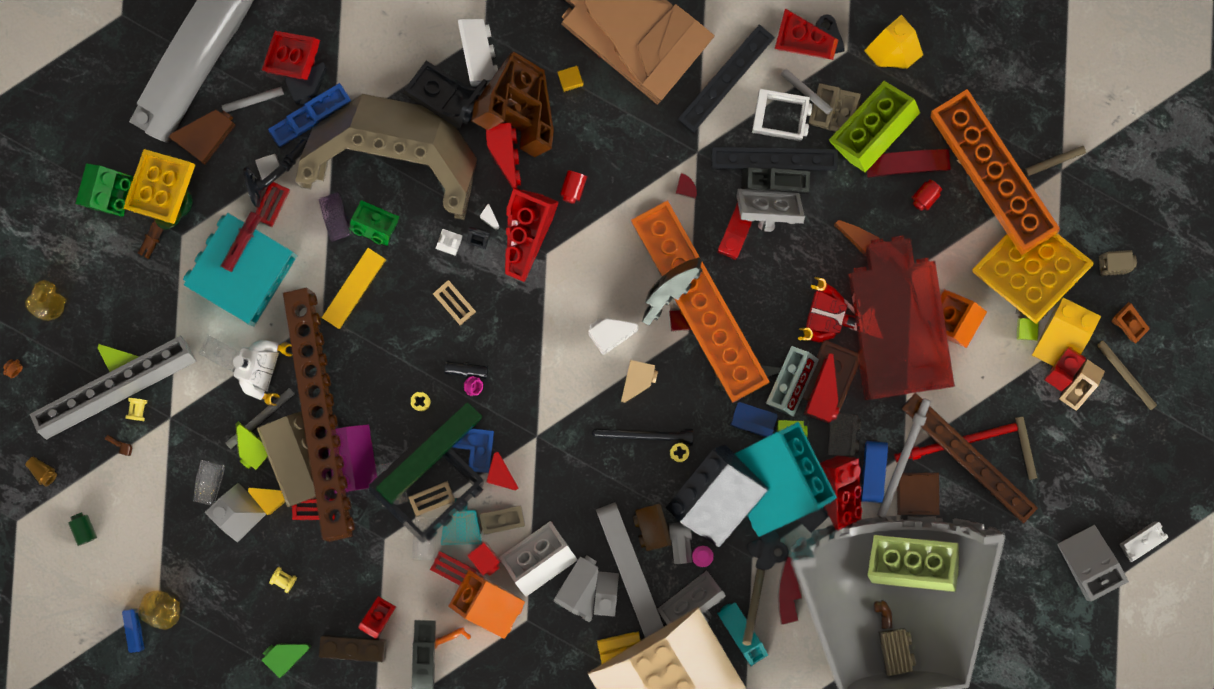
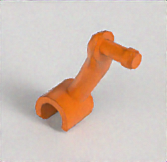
(450, 636)

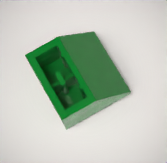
(104, 189)

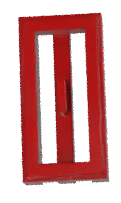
(279, 206)
(295, 509)
(437, 562)

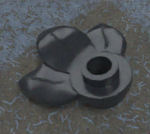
(764, 550)

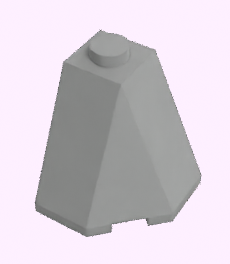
(579, 588)

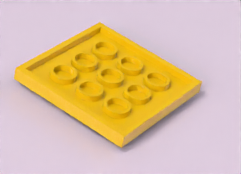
(1034, 279)

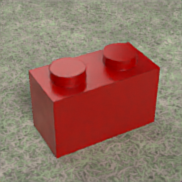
(485, 559)

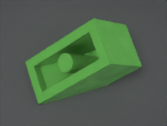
(284, 656)

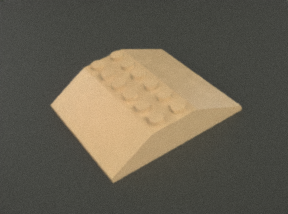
(672, 658)

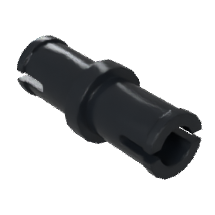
(466, 370)

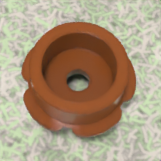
(12, 368)

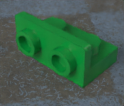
(373, 223)

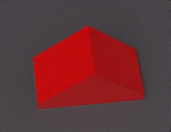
(500, 474)

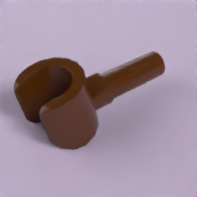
(125, 449)

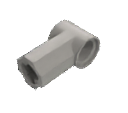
(680, 538)

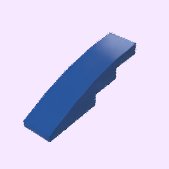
(309, 115)

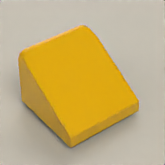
(570, 78)

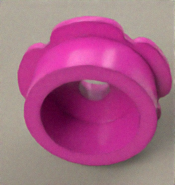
(473, 386)

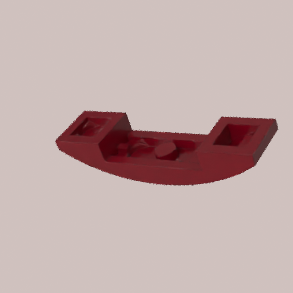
(910, 162)

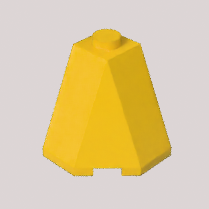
(895, 46)

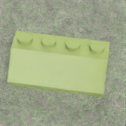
(914, 563)

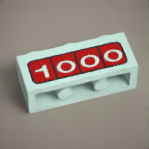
(792, 381)

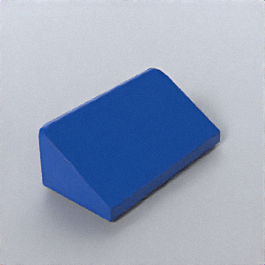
(133, 630)

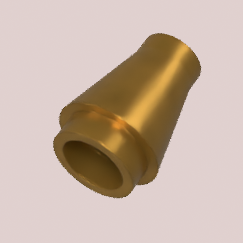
(42, 472)

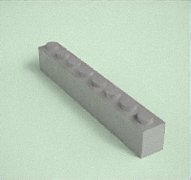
(112, 387)

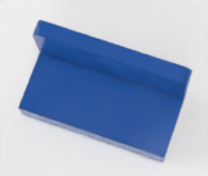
(754, 420)

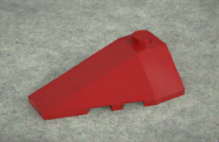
(528, 224)

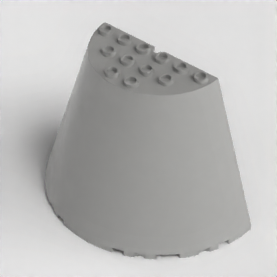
(941, 623)

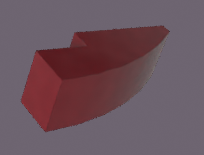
(788, 592)

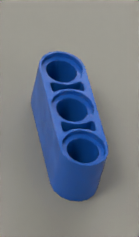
(874, 471)

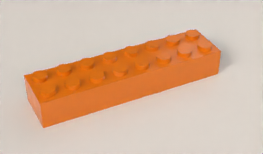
(994, 172)

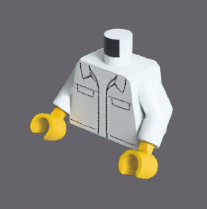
(256, 367)

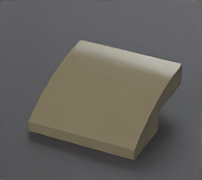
(843, 104)

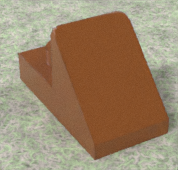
(1131, 323)

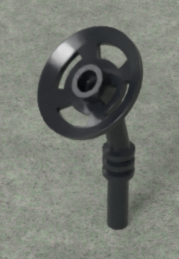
(257, 185)

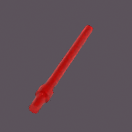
(917, 452)

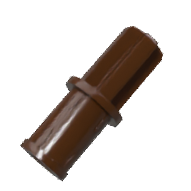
(150, 240)

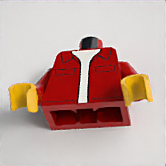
(826, 314)

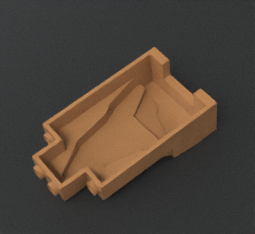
(640, 39)

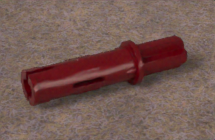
(241, 241)

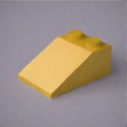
(1067, 326)

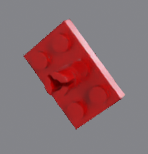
(291, 55)

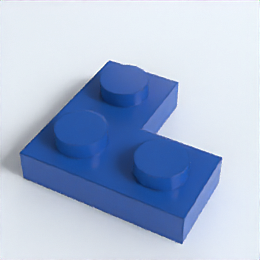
(480, 447)

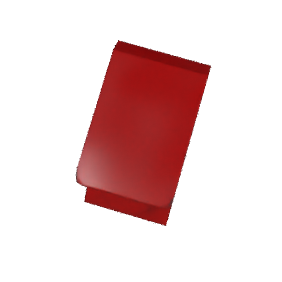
(1065, 368)
(377, 617)

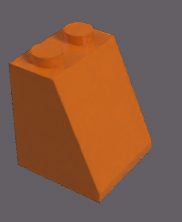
(486, 604)

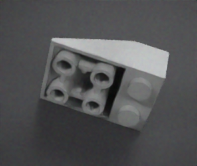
(1092, 563)

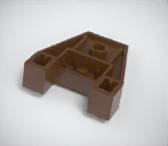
(520, 98)

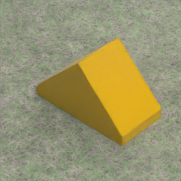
(267, 499)

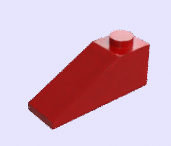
(734, 235)

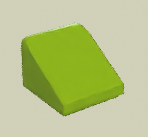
(1027, 329)

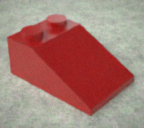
(824, 396)

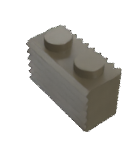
(1117, 262)
(896, 651)

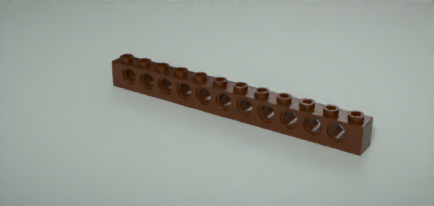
(294, 303)

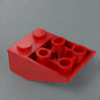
(501, 147)
(844, 479)

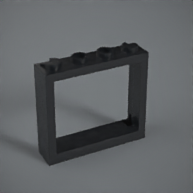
(446, 517)

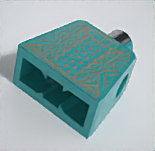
(462, 529)

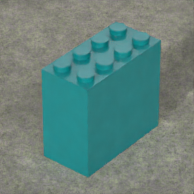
(254, 278)
(792, 475)

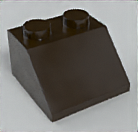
(652, 527)

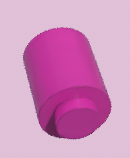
(702, 556)

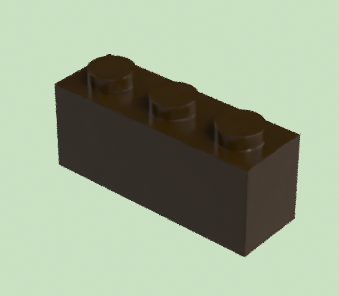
(352, 648)

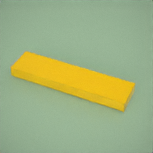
(353, 288)

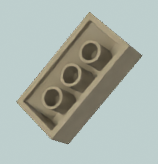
(289, 457)

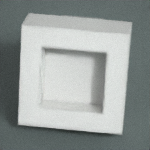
(449, 242)

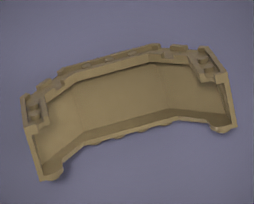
(396, 132)

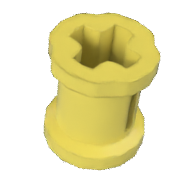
(419, 408)
(136, 409)
(684, 456)
(283, 580)

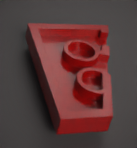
(804, 38)

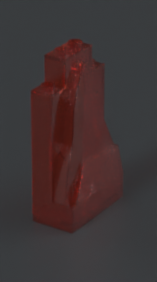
(899, 322)

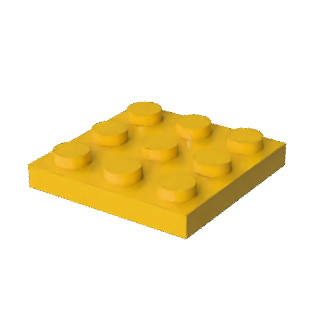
(159, 186)

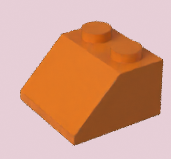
(961, 317)

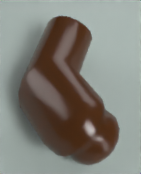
(886, 613)

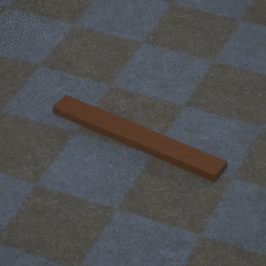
(972, 461)

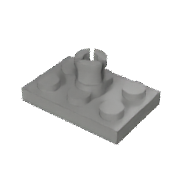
(770, 207)
(700, 593)

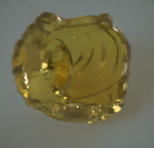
(45, 302)
(159, 610)

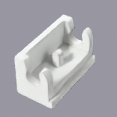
(1143, 541)

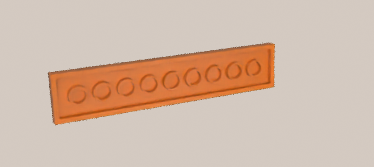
(702, 305)

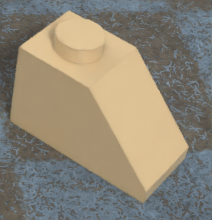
(638, 379)
(1083, 385)

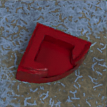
(686, 187)

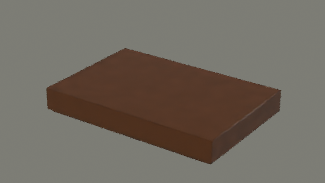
(845, 363)

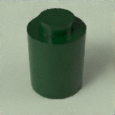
(82, 529)

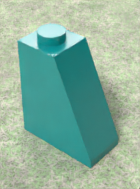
(735, 624)

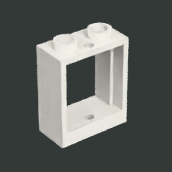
(784, 97)

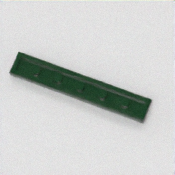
(429, 452)

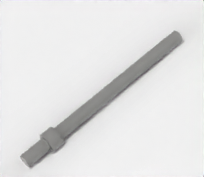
(919, 420)

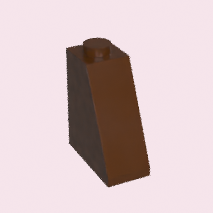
(204, 135)

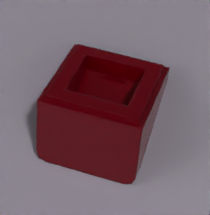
(678, 321)

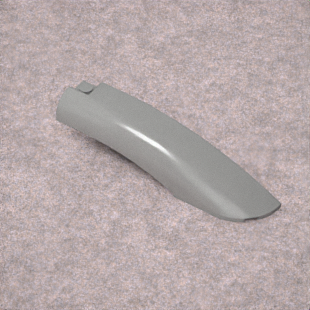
(187, 64)

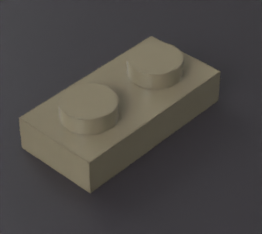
(502, 520)

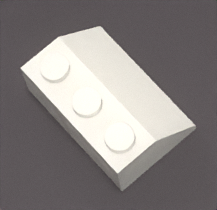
(477, 50)
(610, 333)
(538, 558)

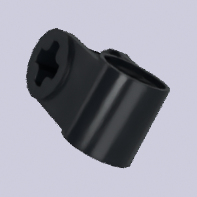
(832, 30)

